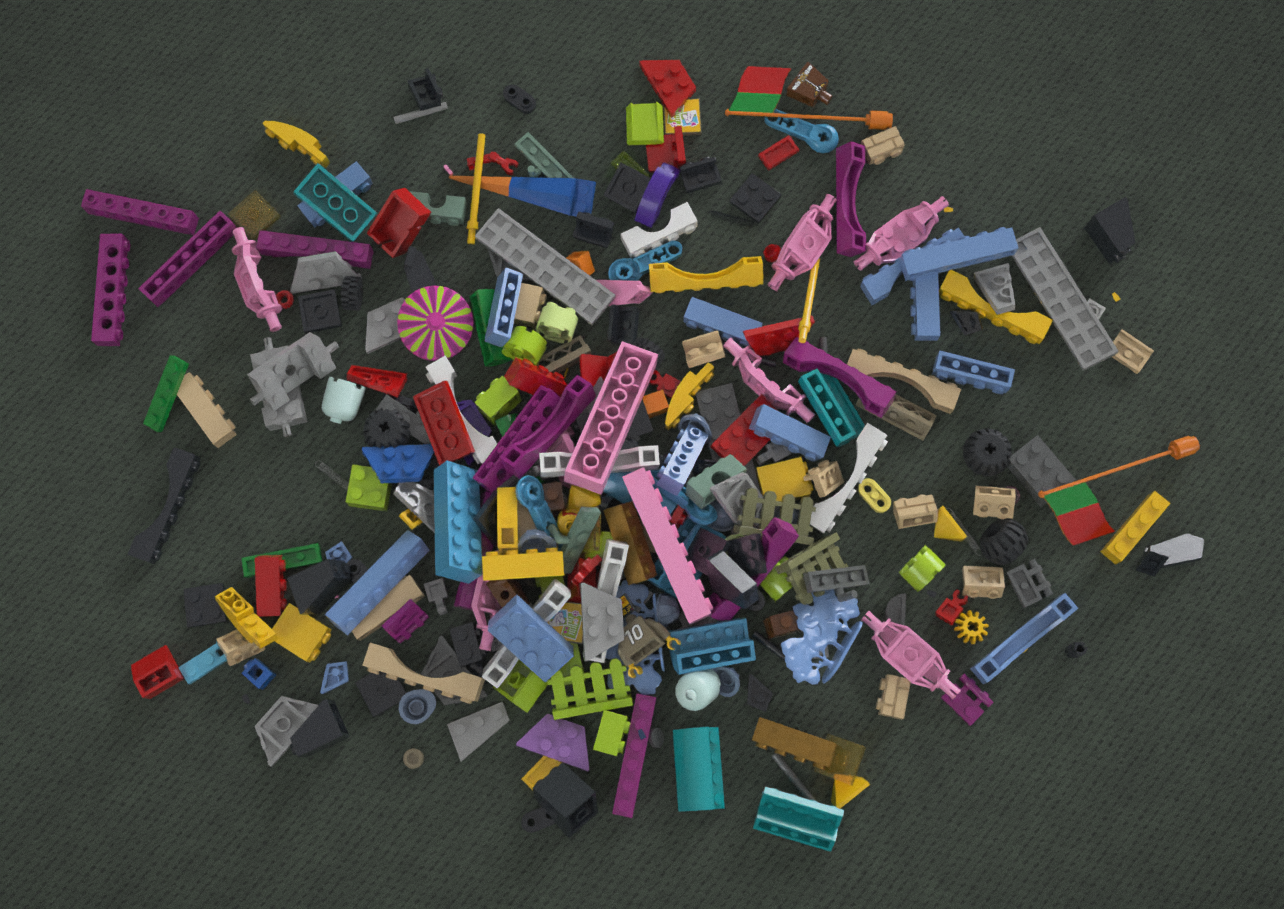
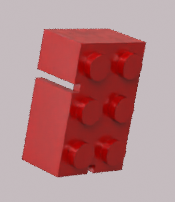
(400, 221)

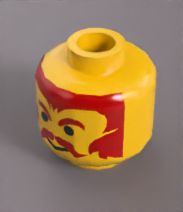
(565, 520)

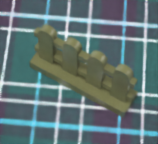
(767, 514)
(806, 565)

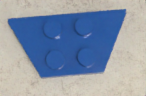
(400, 463)

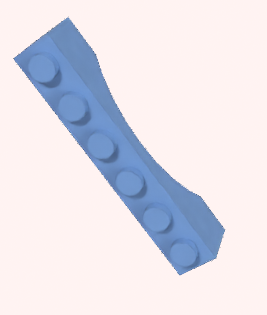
(878, 286)
(1023, 638)

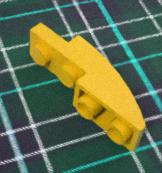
(296, 138)
(682, 400)
(507, 519)
(245, 619)

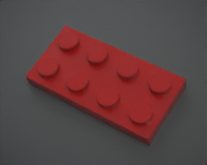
(443, 423)
(739, 439)

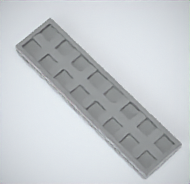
(545, 266)
(1063, 300)

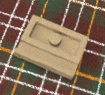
(1131, 351)

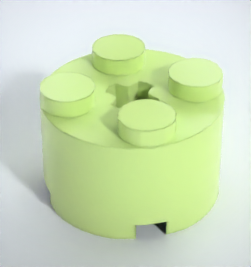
(557, 323)

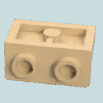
(703, 349)
(825, 477)
(983, 581)
(237, 647)

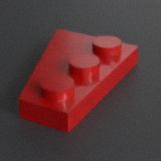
(377, 379)

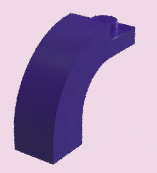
(655, 194)

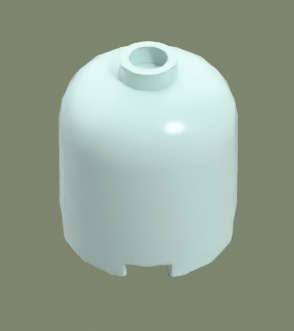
(342, 400)
(697, 689)

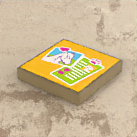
(687, 117)
(569, 622)

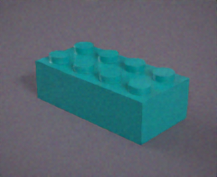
(335, 203)

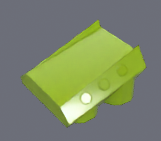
(644, 124)

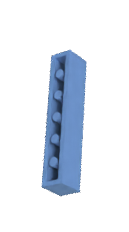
(958, 253)
(377, 582)

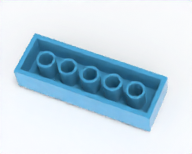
(456, 533)

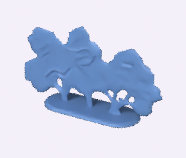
(820, 628)
(650, 678)

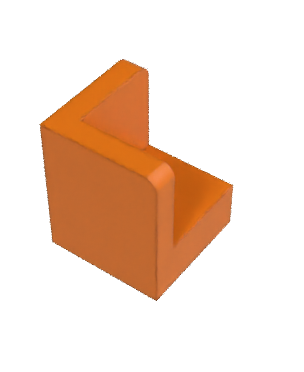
(582, 260)
(655, 403)

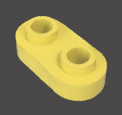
(874, 495)

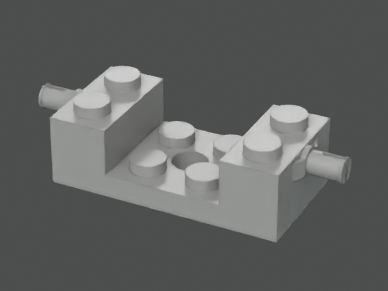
(307, 358)
(292, 411)

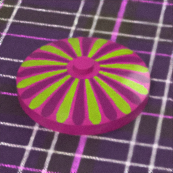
(435, 323)

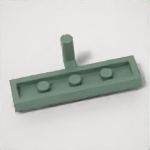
(540, 158)
(577, 536)

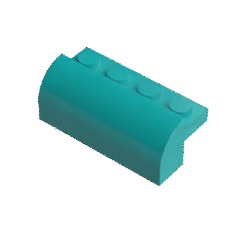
(832, 406)
(698, 769)
(798, 819)

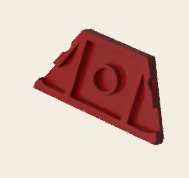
(669, 82)
(774, 337)

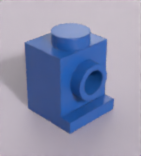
(264, 679)

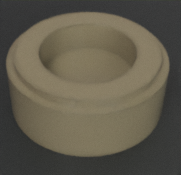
(413, 758)

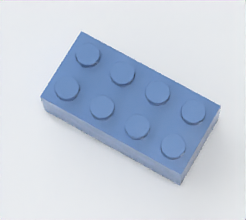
(530, 638)

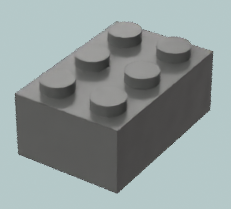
(1038, 469)

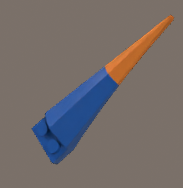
(556, 194)

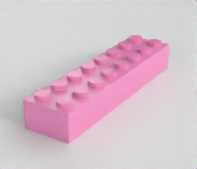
(611, 418)
(667, 546)

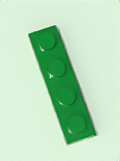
(166, 393)
(294, 558)

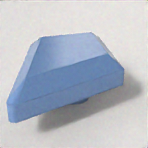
(339, 552)
(334, 676)

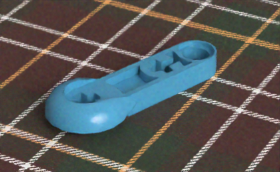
(807, 132)
(640, 265)
(535, 503)
(701, 516)

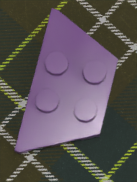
(558, 741)

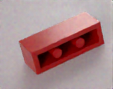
(528, 377)
(270, 585)

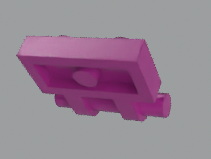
(405, 621)
(963, 704)

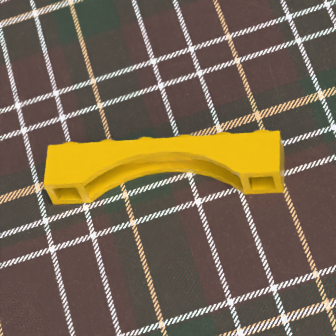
(744, 272)
(1029, 325)

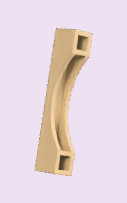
(939, 394)
(385, 660)

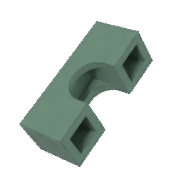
(451, 212)
(699, 487)

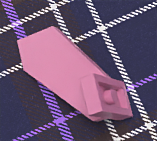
(626, 291)

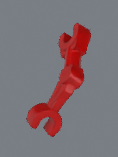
(494, 157)

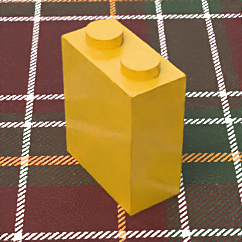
(785, 478)
(301, 633)

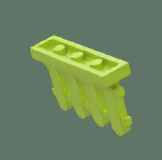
(600, 692)

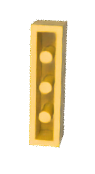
(1135, 527)
(522, 565)

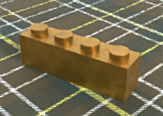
(627, 528)
(794, 742)

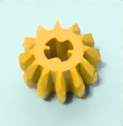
(971, 619)

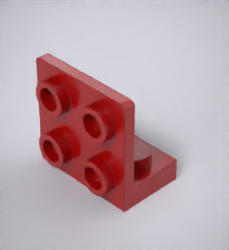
(669, 152)
(595, 366)

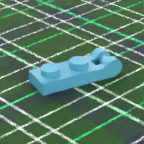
(202, 664)

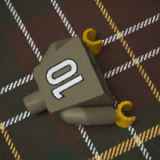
(640, 640)

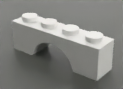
(639, 241)

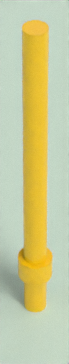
(472, 224)
(804, 325)

